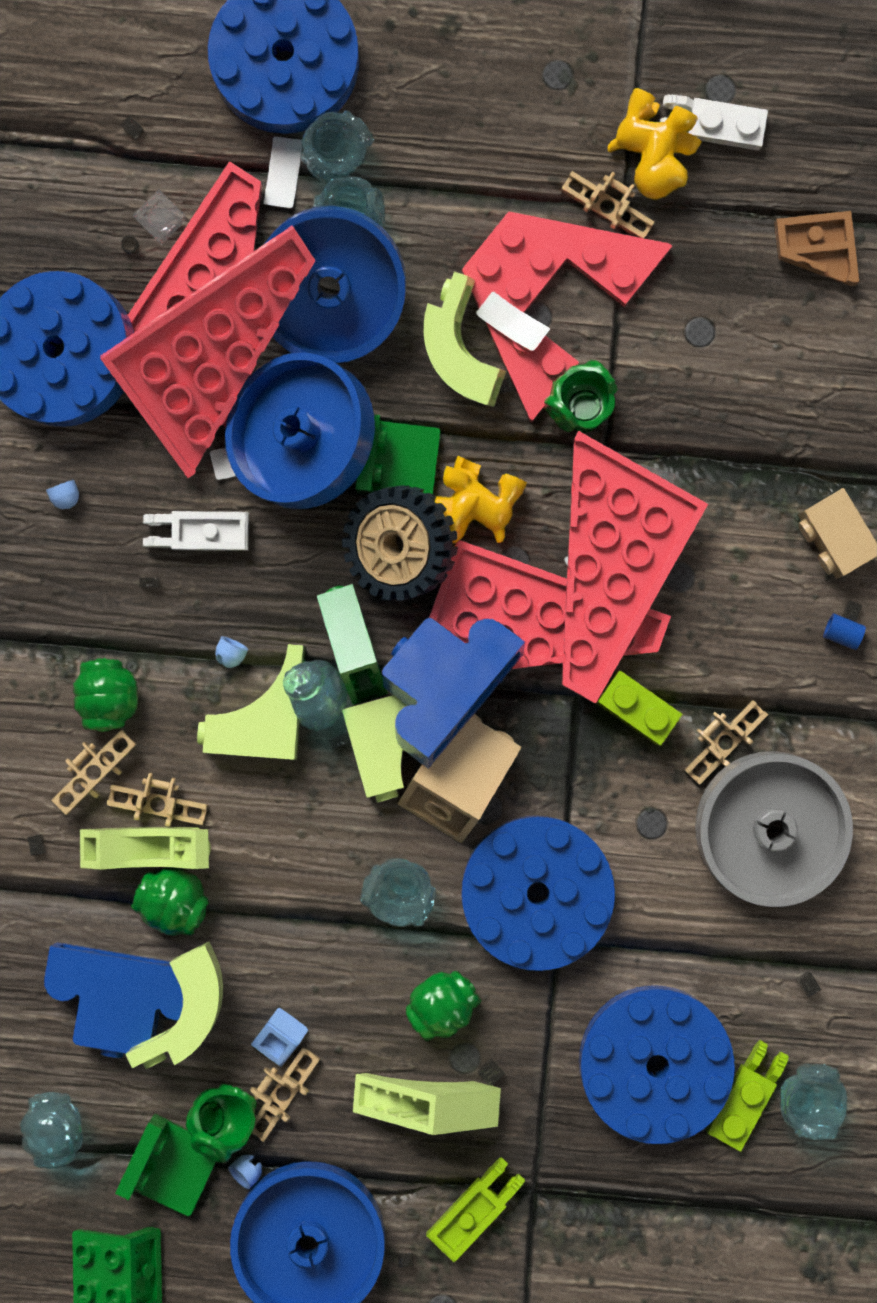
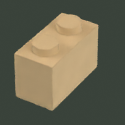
(838, 534)

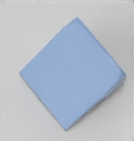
(280, 1037)

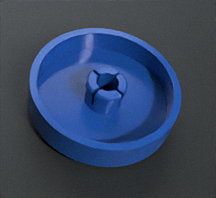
(291, 92)
(370, 283)
(59, 310)
(288, 465)
(547, 931)
(679, 1096)
(323, 1205)

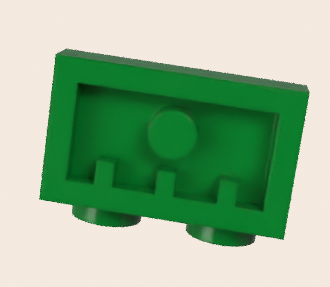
(400, 458)
(166, 1167)
(117, 1267)

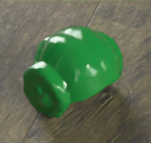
(582, 397)
(105, 694)
(171, 901)
(442, 1005)
(221, 1122)

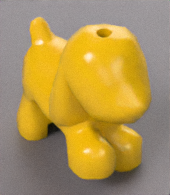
(657, 142)
(476, 502)

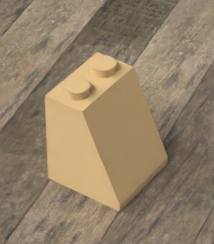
(461, 779)

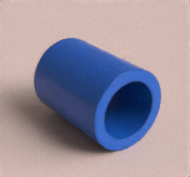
(844, 631)

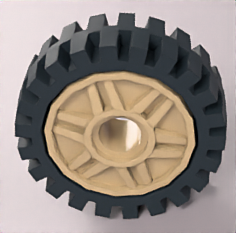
(424, 537)

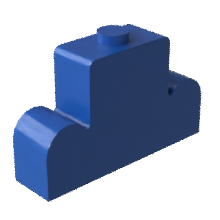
(446, 681)
(116, 993)

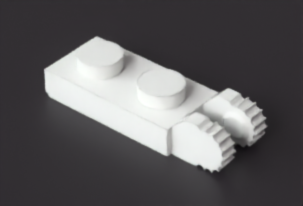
(723, 121)
(201, 531)

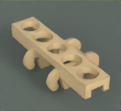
(619, 207)
(714, 748)
(82, 777)
(170, 801)
(284, 1081)

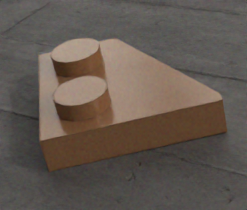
(820, 245)

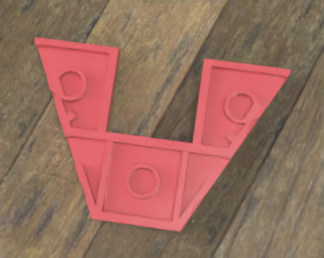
(520, 263)

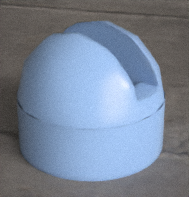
(64, 495)
(230, 652)
(245, 1172)

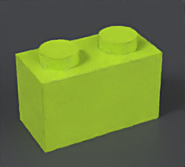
(638, 708)

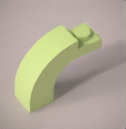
(447, 349)
(144, 847)
(202, 1000)

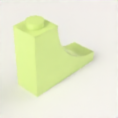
(260, 729)
(376, 747)
(427, 1105)

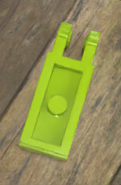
(747, 1098)
(473, 1212)

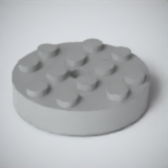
(812, 837)

